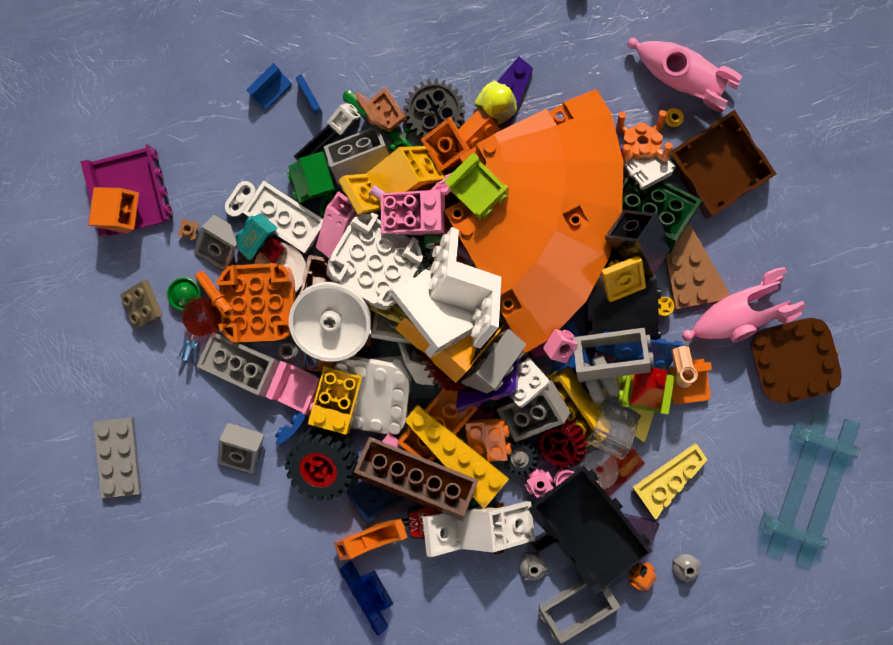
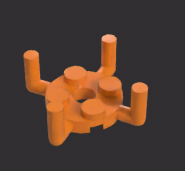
(642, 132)

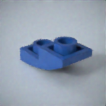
(287, 431)

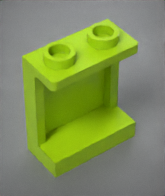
(476, 187)
(625, 395)

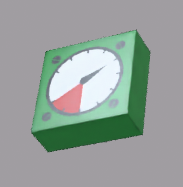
(431, 241)

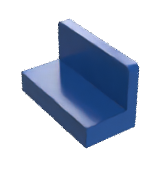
(269, 86)

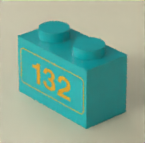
(254, 235)

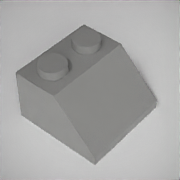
(240, 448)

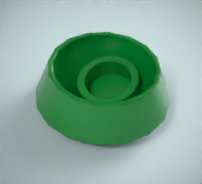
(181, 292)

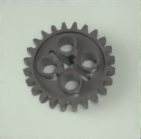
(449, 103)

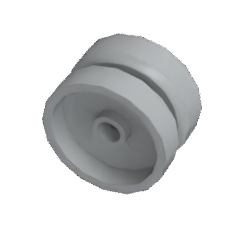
(594, 386)

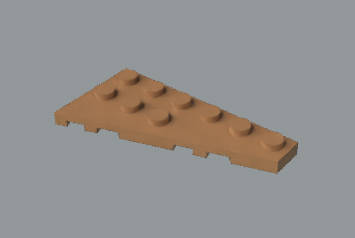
(692, 273)

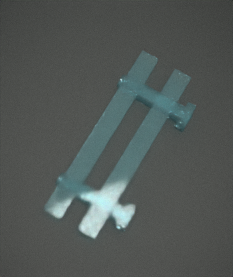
(783, 527)

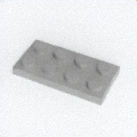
(117, 457)

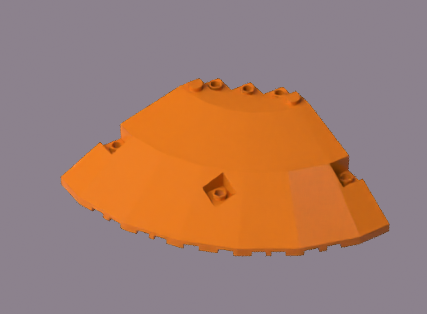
(529, 240)

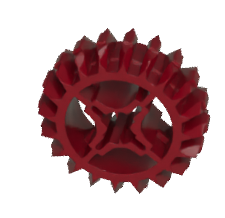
(564, 454)

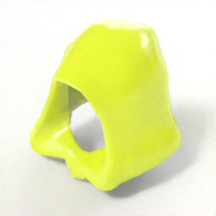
(497, 102)

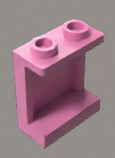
(294, 387)

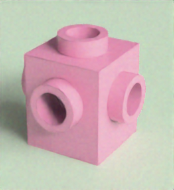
(536, 476)

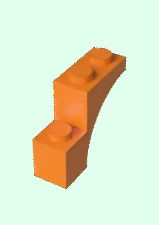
(371, 538)

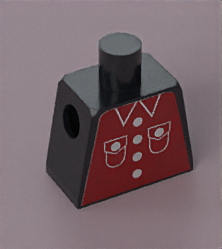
(414, 521)

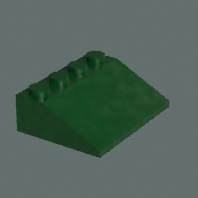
(669, 202)

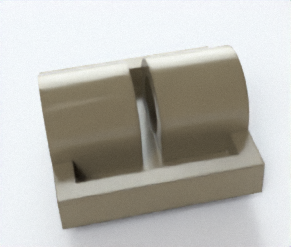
(141, 304)

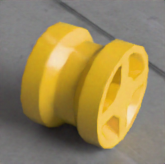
(666, 305)

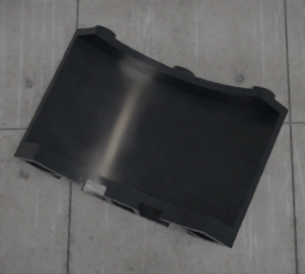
(626, 313)
(591, 529)

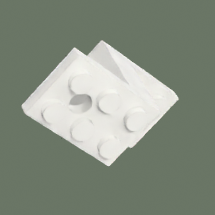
(466, 288)
(480, 531)

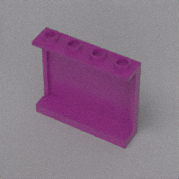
(132, 172)

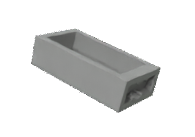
(613, 369)
(583, 623)

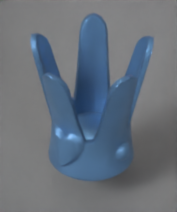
(187, 346)

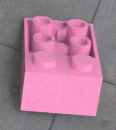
(413, 213)
(335, 222)

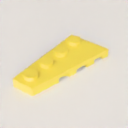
(664, 483)

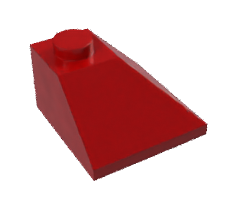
(649, 388)

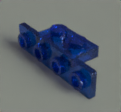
(369, 594)

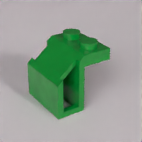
(311, 178)

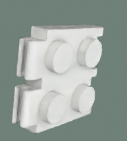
(649, 171)

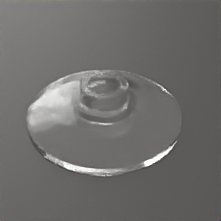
(609, 464)

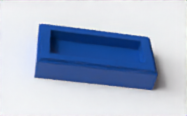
(308, 94)

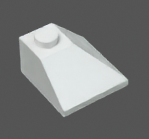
(413, 361)

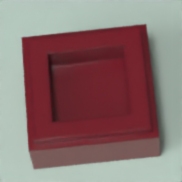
(273, 249)

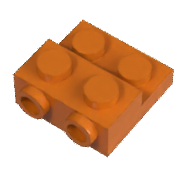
(489, 438)

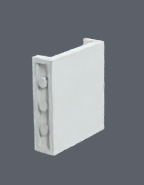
(436, 321)

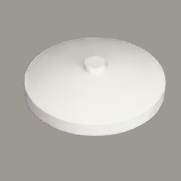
(329, 321)

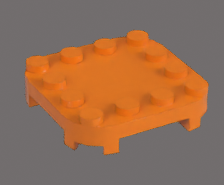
(260, 301)

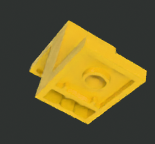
(399, 172)

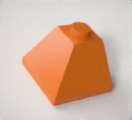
(445, 145)

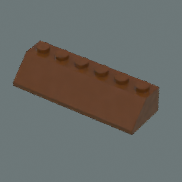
(416, 478)

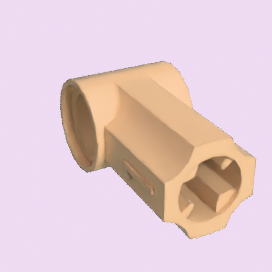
(683, 364)

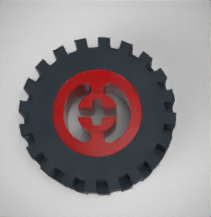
(311, 452)

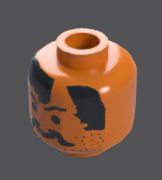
(642, 576)

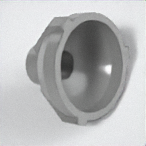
(529, 561)
(681, 565)

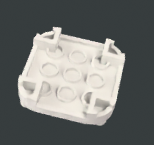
(373, 260)
(382, 394)

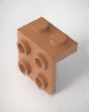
(382, 110)

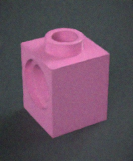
(560, 345)

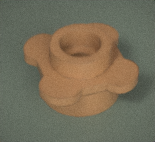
(193, 229)

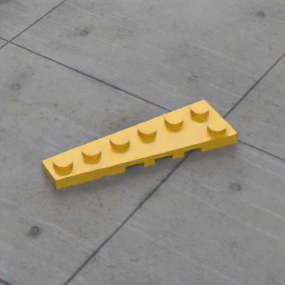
(457, 455)

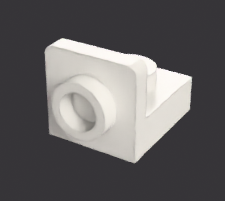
(343, 118)

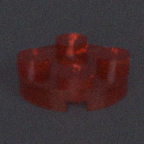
(202, 327)

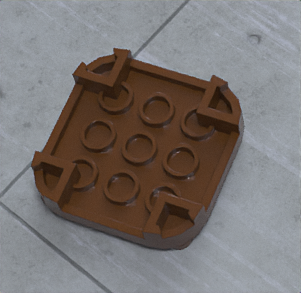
(796, 360)

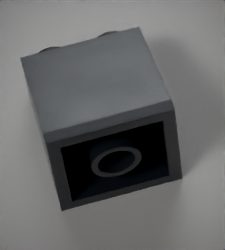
(640, 235)

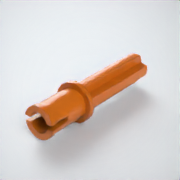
(217, 298)

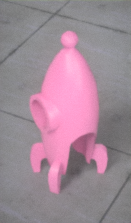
(687, 71)
(734, 317)

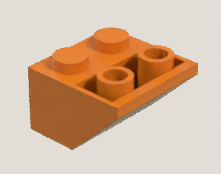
(478, 128)
(113, 209)

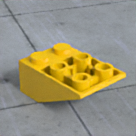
(335, 400)

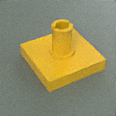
(623, 278)

